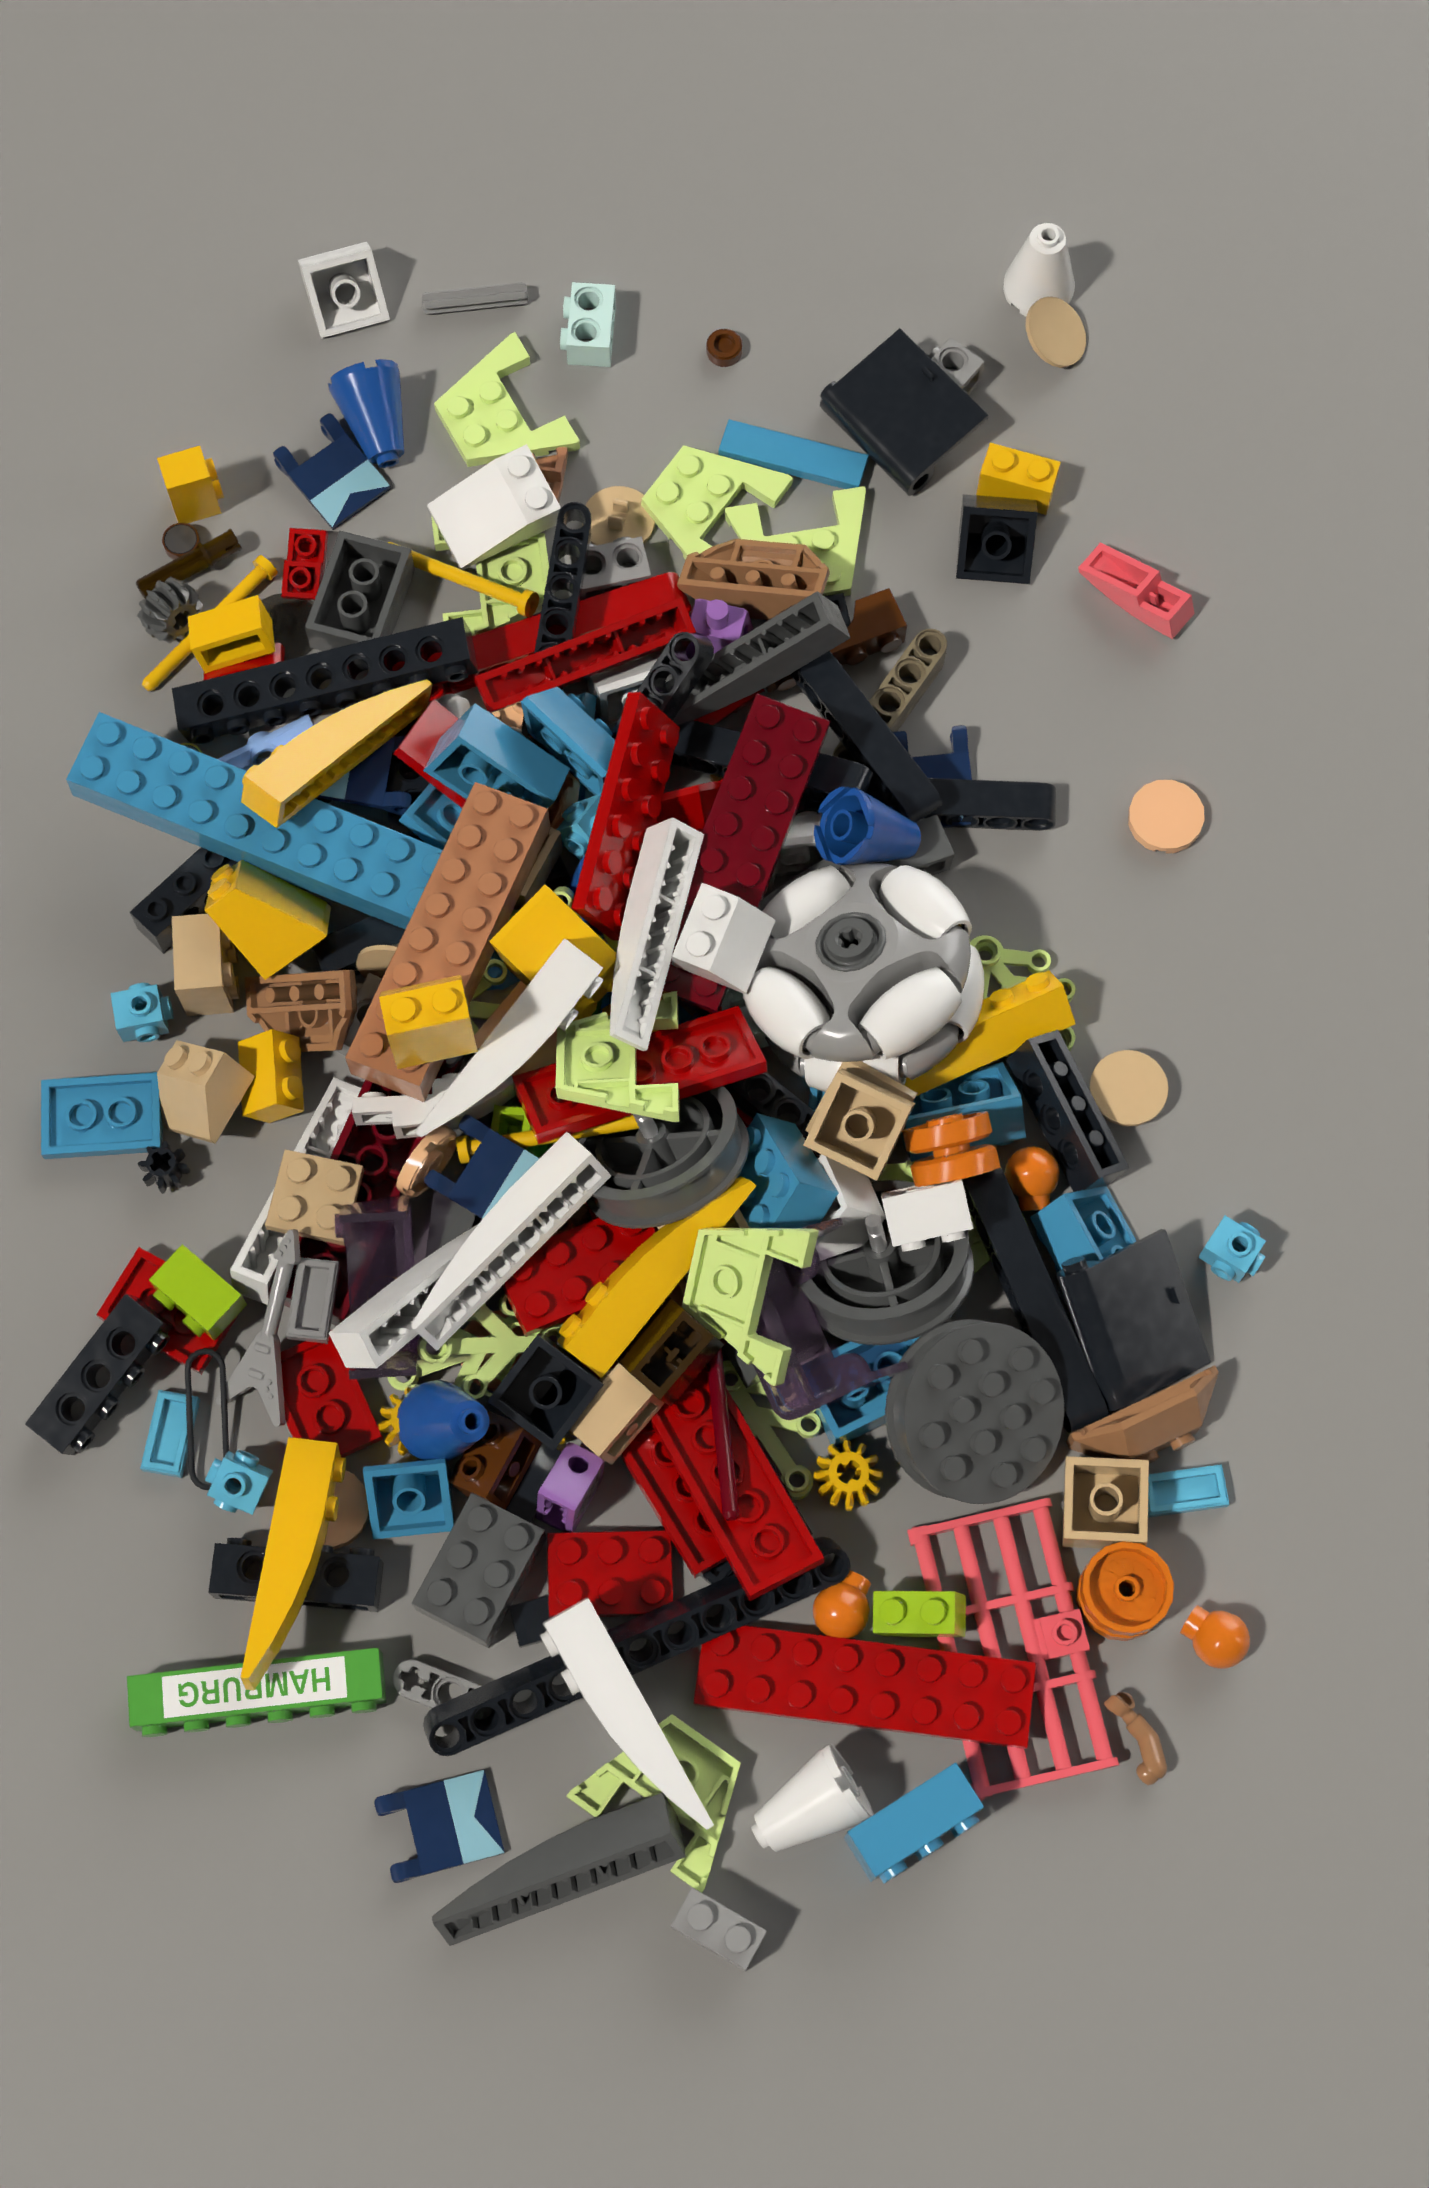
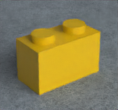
(1018, 475)
(191, 484)
(231, 634)
(277, 1083)

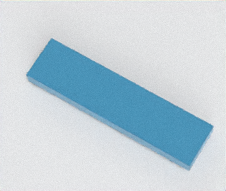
(793, 455)

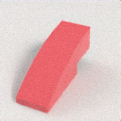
(1138, 590)

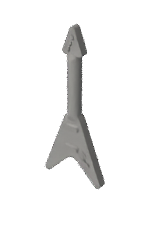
(262, 1360)

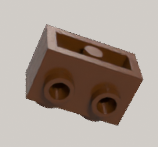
(496, 1462)

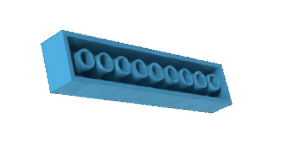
(202, 804)

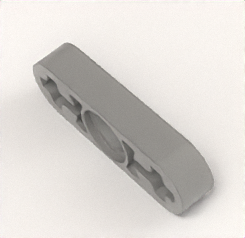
(425, 1673)

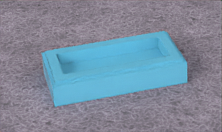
(167, 1437)
(1187, 1491)

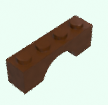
(874, 628)

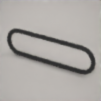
(189, 1413)

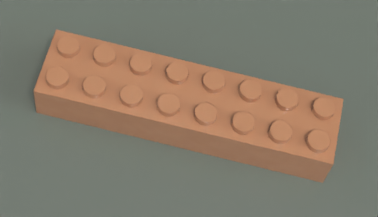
(454, 921)

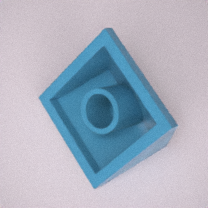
(409, 1498)

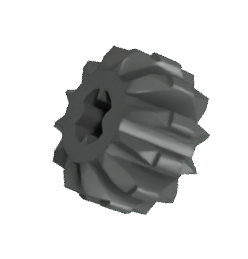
(167, 609)

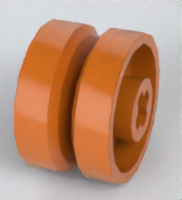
(952, 1155)
(1147, 1601)

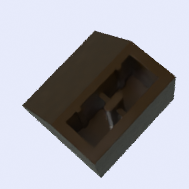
(669, 1351)

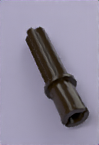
(192, 562)

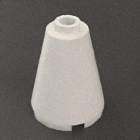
(1040, 269)
(812, 1803)

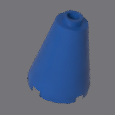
(372, 408)
(863, 830)
(440, 1421)

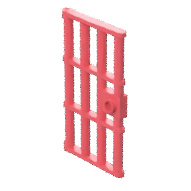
(1043, 1638)

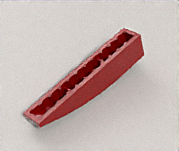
(584, 655)

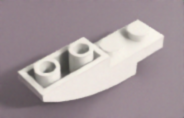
(408, 1113)

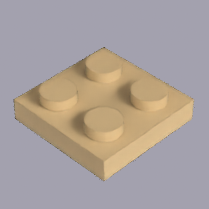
(310, 1195)

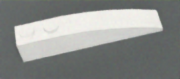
(651, 928)
(522, 1031)
(510, 1236)
(255, 1264)
(385, 1320)
(615, 1699)

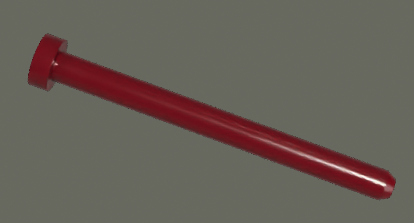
(723, 1436)

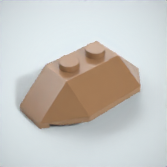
(754, 575)
(306, 1005)
(1150, 1424)

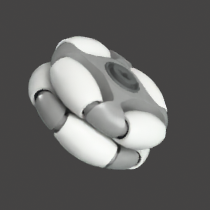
(866, 972)

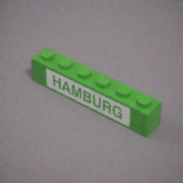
(288, 1687)

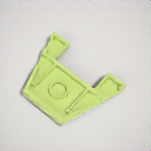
(486, 420)
(698, 489)
(833, 545)
(517, 568)
(602, 1069)
(730, 1284)
(708, 1770)

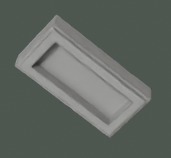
(313, 1300)

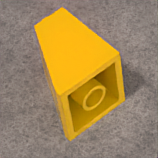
(265, 916)
(538, 930)
(428, 1022)

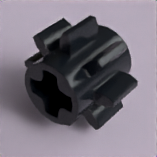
(172, 1159)

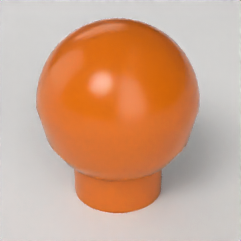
(1032, 1177)
(843, 1607)
(1217, 1637)

